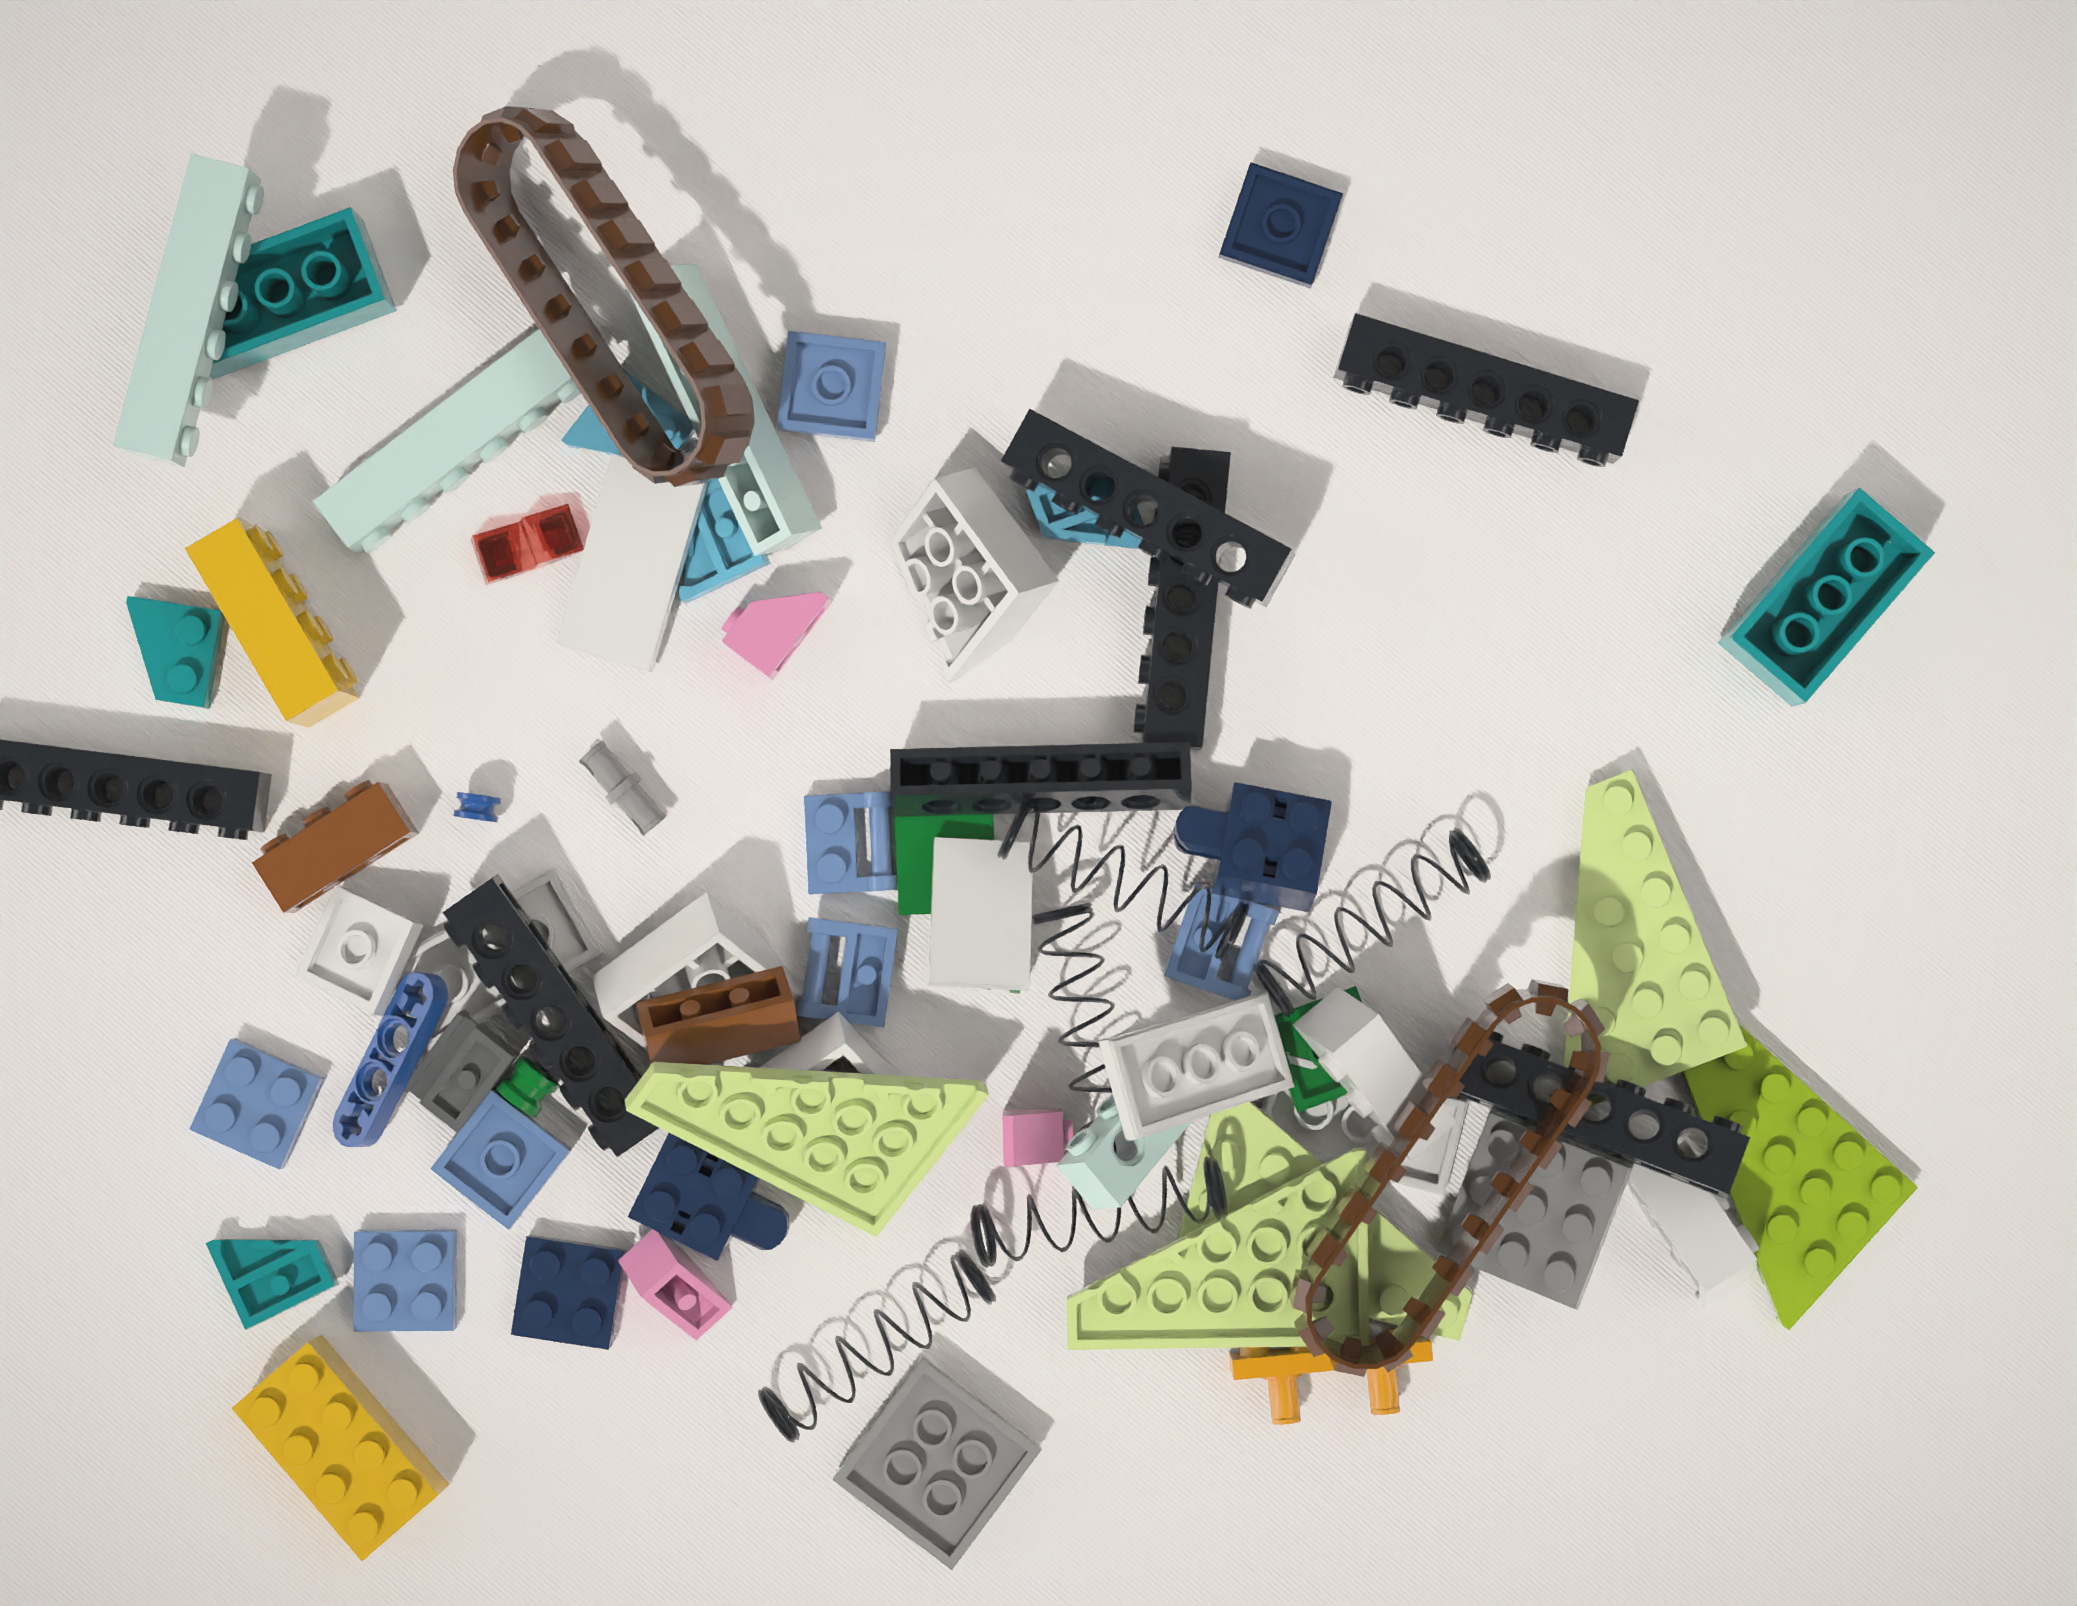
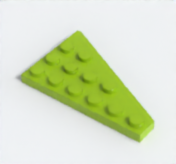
(1807, 1177)

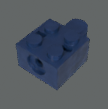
(1263, 844)
(706, 1202)

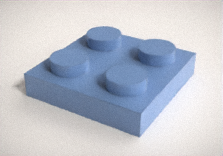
(831, 386)
(256, 1103)
(501, 1159)
(405, 1280)

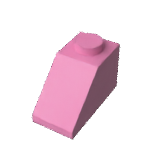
(773, 629)
(1034, 1136)
(674, 1284)

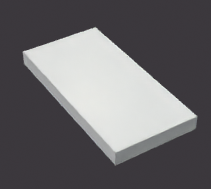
(630, 566)
(555, 917)
(1196, 1065)
(1337, 1128)

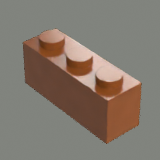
(334, 846)
(720, 1019)

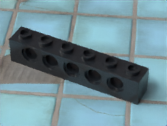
(1607, 412)
(1042, 439)
(1208, 474)
(1045, 775)
(242, 791)
(526, 946)
(1709, 1172)

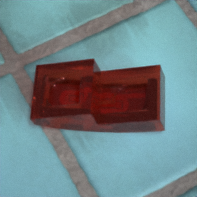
(527, 544)

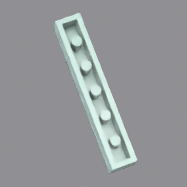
(189, 311)
(446, 444)
(764, 483)

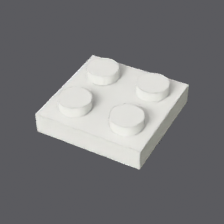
(359, 950)

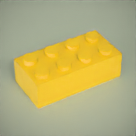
(273, 622)
(340, 1446)

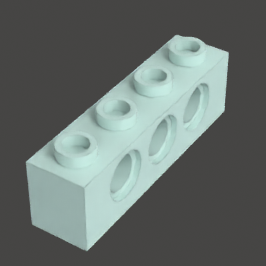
(1108, 1177)

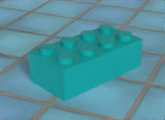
(303, 290)
(1826, 597)

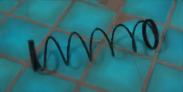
(1470, 857)
(1061, 914)
(1231, 926)
(1215, 1199)
(788, 1425)

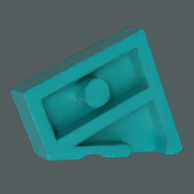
(178, 648)
(271, 1275)

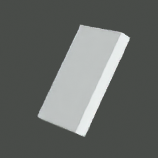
(980, 915)

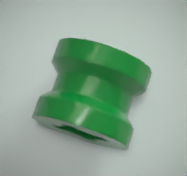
(528, 1086)

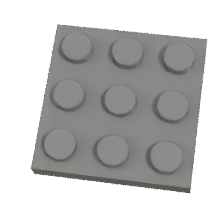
(1559, 1226)
(937, 1463)

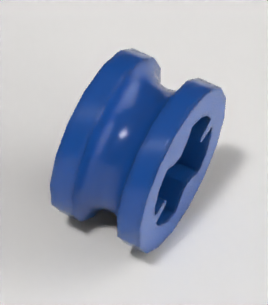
(477, 807)

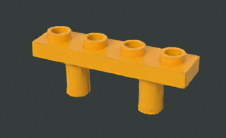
(1284, 1365)

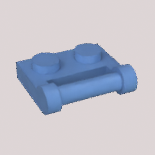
(833, 844)
(1199, 968)
(863, 973)

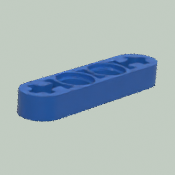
(396, 1065)

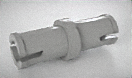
(622, 788)

